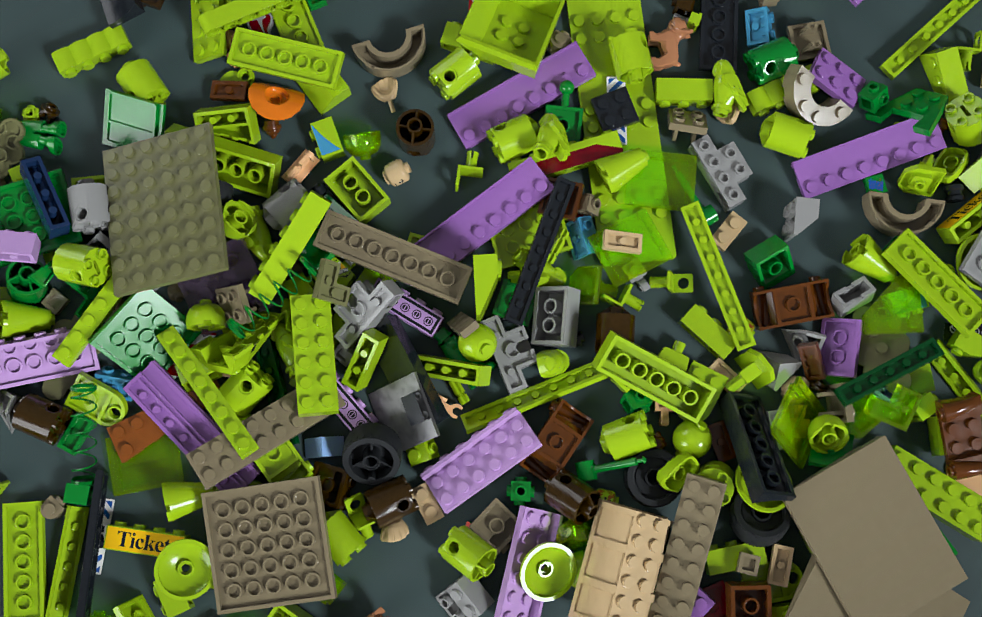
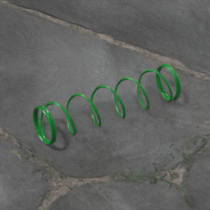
(232, 323)
(77, 388)

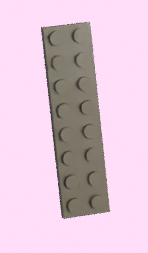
(393, 257)
(268, 428)
(688, 546)

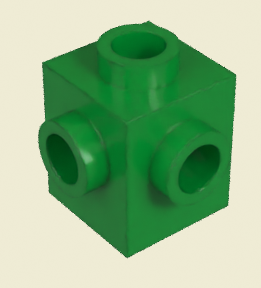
(873, 96)
(635, 401)
(512, 491)

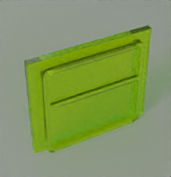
(664, 183)
(626, 266)
(792, 421)
(148, 469)

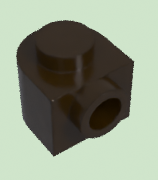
(683, 7)

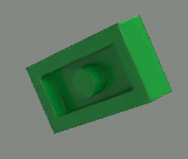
(73, 442)

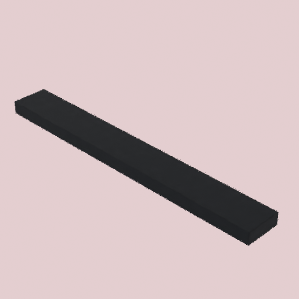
(539, 251)
(92, 544)

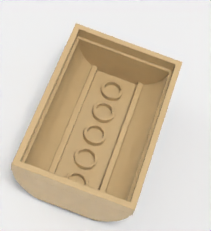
(620, 562)

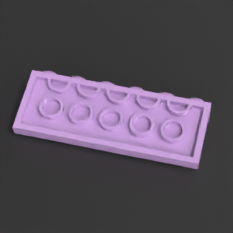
(31, 359)
(481, 459)
(531, 529)

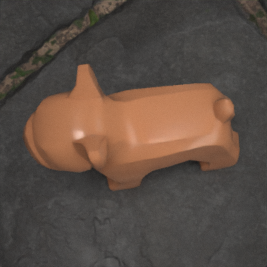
(667, 43)

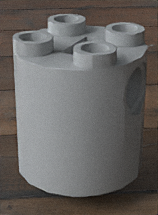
(282, 204)
(88, 206)

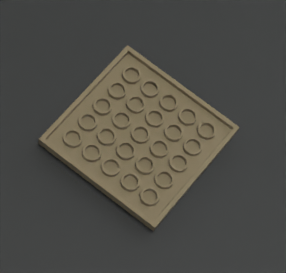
(269, 545)

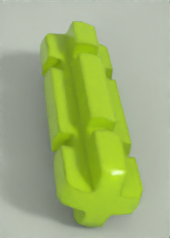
(557, 245)
(459, 391)

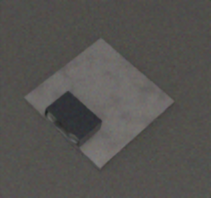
(405, 410)

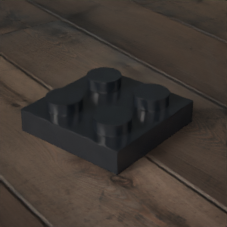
(614, 110)

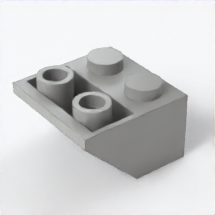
(799, 215)
(465, 598)

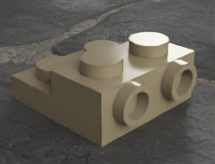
(496, 525)

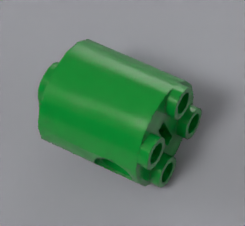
(770, 60)
(20, 287)

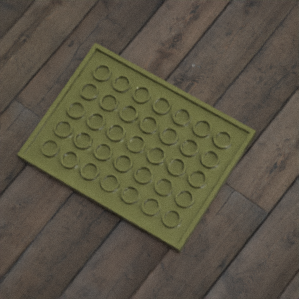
(164, 210)

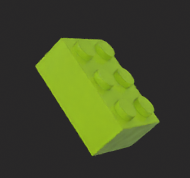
(357, 191)

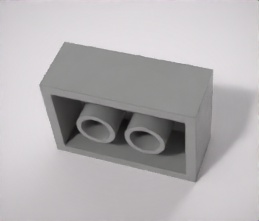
(555, 316)

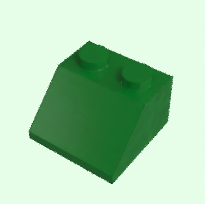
(770, 262)

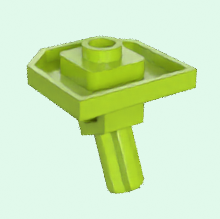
(922, 177)
(754, 369)

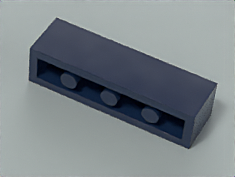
(44, 197)

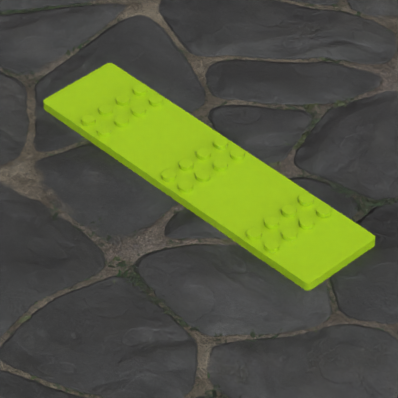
(590, 26)

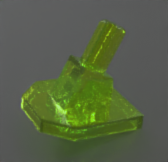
(589, 282)

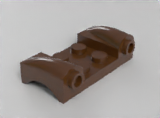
(791, 303)
(961, 434)
(559, 439)

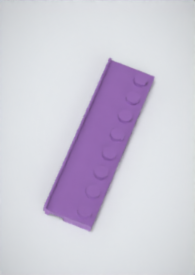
(520, 95)
(864, 157)
(489, 212)
(180, 417)

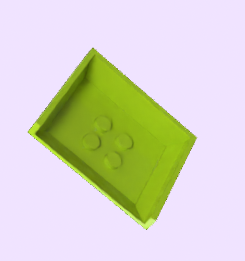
(511, 32)

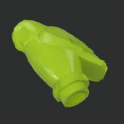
(727, 90)
(551, 139)
(260, 240)
(549, 277)
(284, 345)

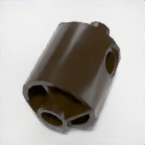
(415, 132)
(614, 319)
(40, 418)
(572, 497)
(389, 501)

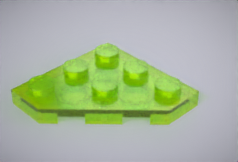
(895, 310)

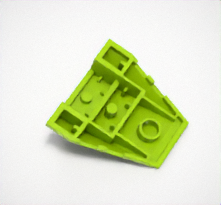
(230, 353)

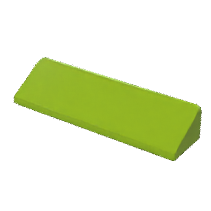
(954, 373)

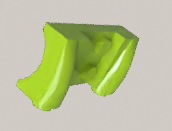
(284, 464)

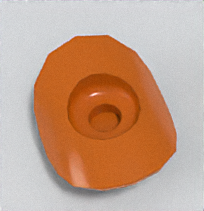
(275, 101)

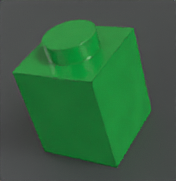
(78, 494)

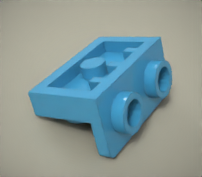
(759, 26)
(578, 233)
(115, 378)

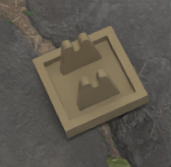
(808, 39)
(686, 121)
(232, 302)
(835, 407)

